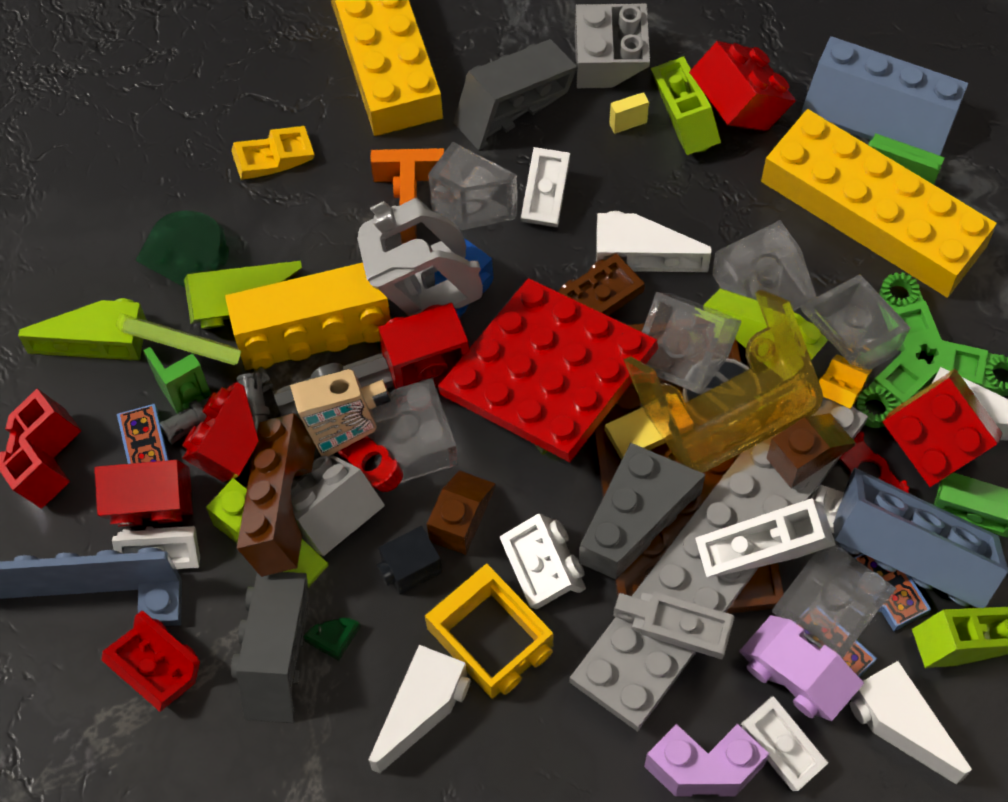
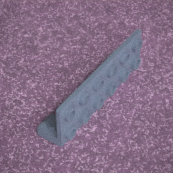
(147, 571)

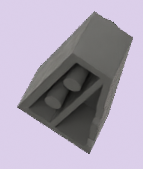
(511, 87)
(636, 507)
(271, 646)

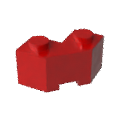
(37, 434)

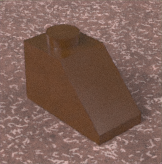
(808, 447)
(459, 511)

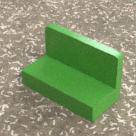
(914, 159)
(181, 381)
(975, 502)

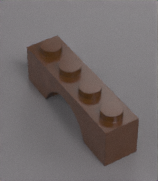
(268, 524)

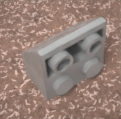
(610, 43)
(332, 502)

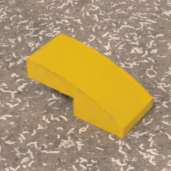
(279, 152)
(843, 381)

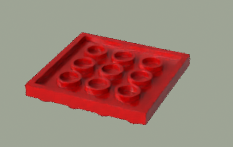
(547, 369)

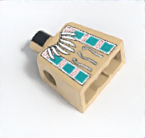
(338, 409)

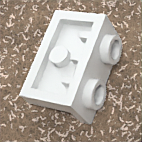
(543, 560)

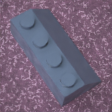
(884, 96)
(919, 540)

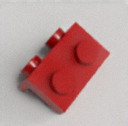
(153, 661)

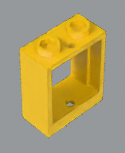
(464, 601)

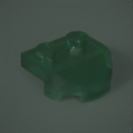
(184, 245)

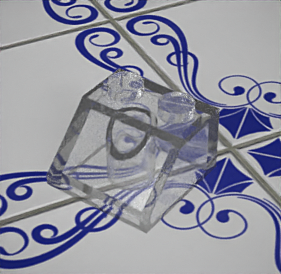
(472, 189)
(765, 262)
(858, 323)
(690, 340)
(415, 430)
(835, 599)

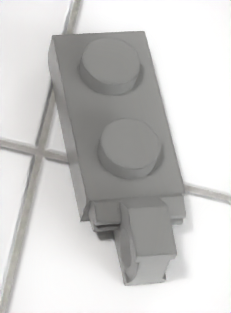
(677, 622)

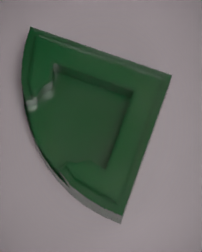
(333, 636)

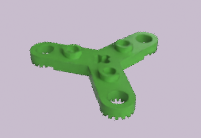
(906, 373)

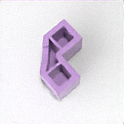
(812, 674)
(691, 770)

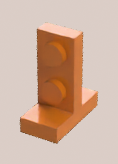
(404, 169)

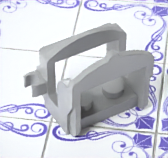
(403, 270)

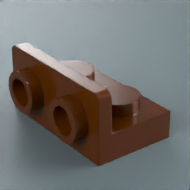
(605, 286)

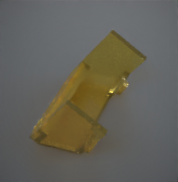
(743, 409)

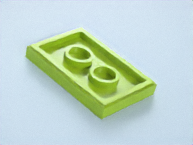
(178, 339)

